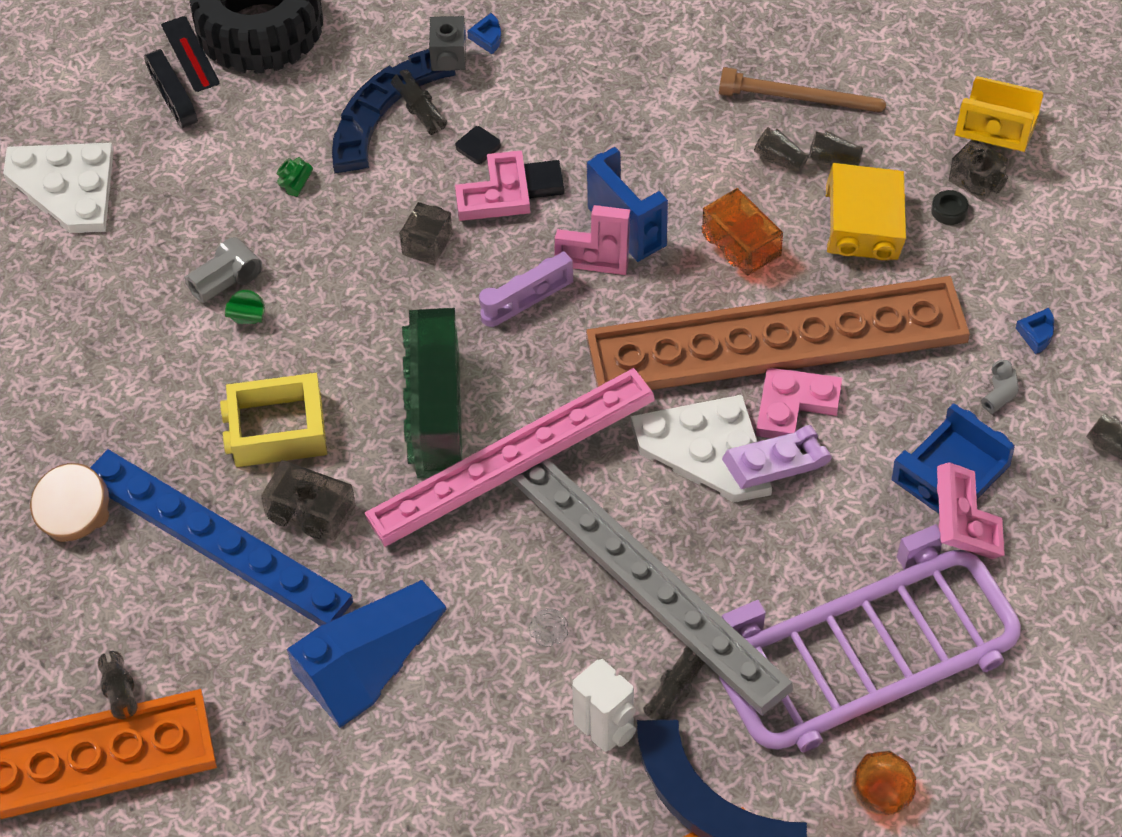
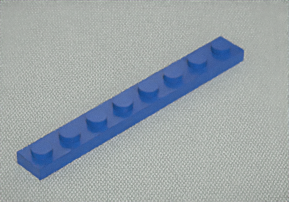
(222, 541)

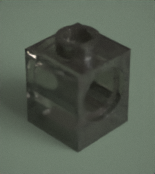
(979, 170)
(426, 233)

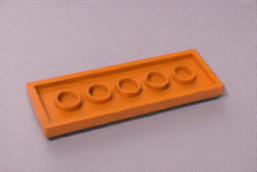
(104, 753)

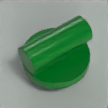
(293, 175)
(245, 307)

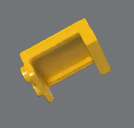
(999, 114)
(866, 211)

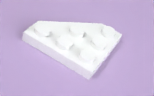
(64, 181)
(696, 439)

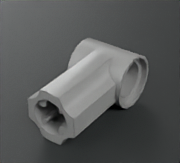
(231, 264)

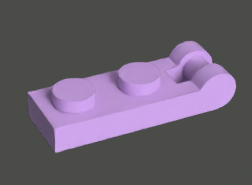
(525, 289)
(776, 458)

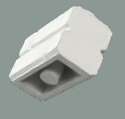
(604, 705)

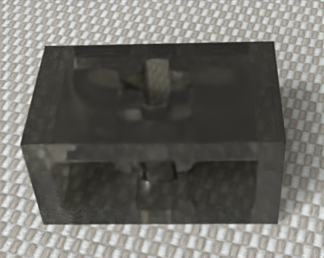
(308, 501)

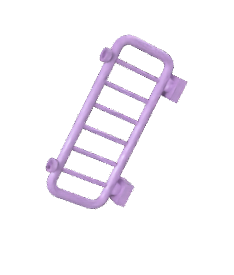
(920, 559)

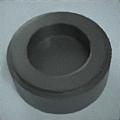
(949, 207)

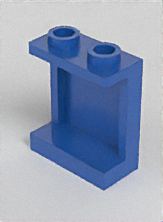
(647, 216)
(958, 440)

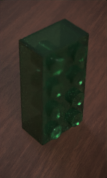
(432, 391)

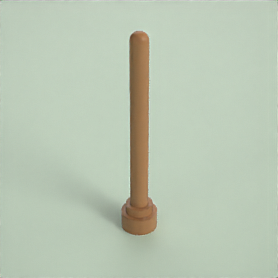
(734, 82)

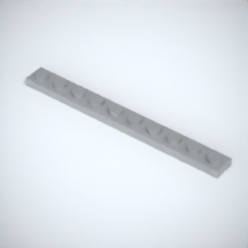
(655, 586)

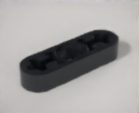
(170, 88)

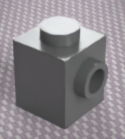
(447, 43)

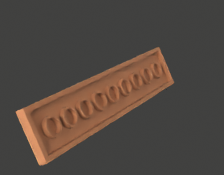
(781, 334)

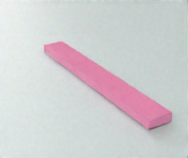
(509, 457)

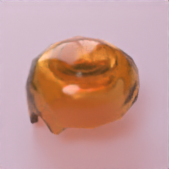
(883, 783)

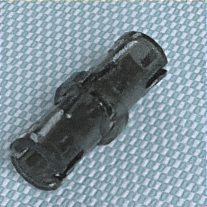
(419, 102)
(117, 685)
(674, 685)

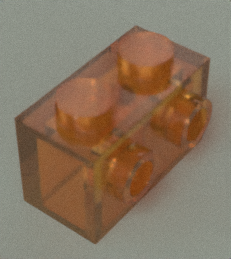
(742, 232)

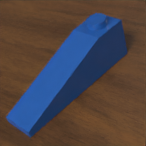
(359, 652)

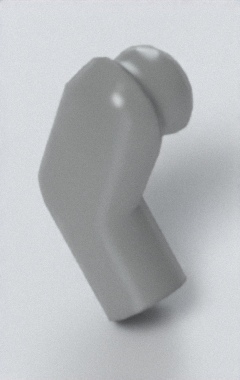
(1005, 386)

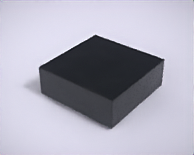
(544, 179)

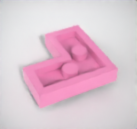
(502, 195)
(602, 249)
(794, 391)
(960, 520)

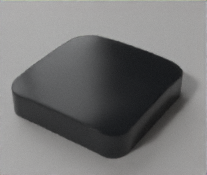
(477, 144)

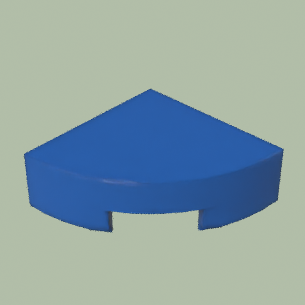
(486, 33)
(1037, 329)

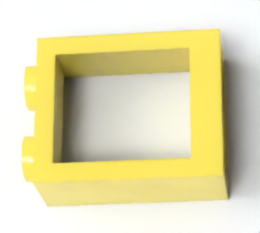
(281, 445)

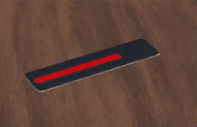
(190, 54)

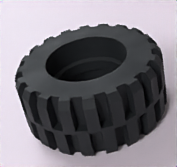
(259, 39)

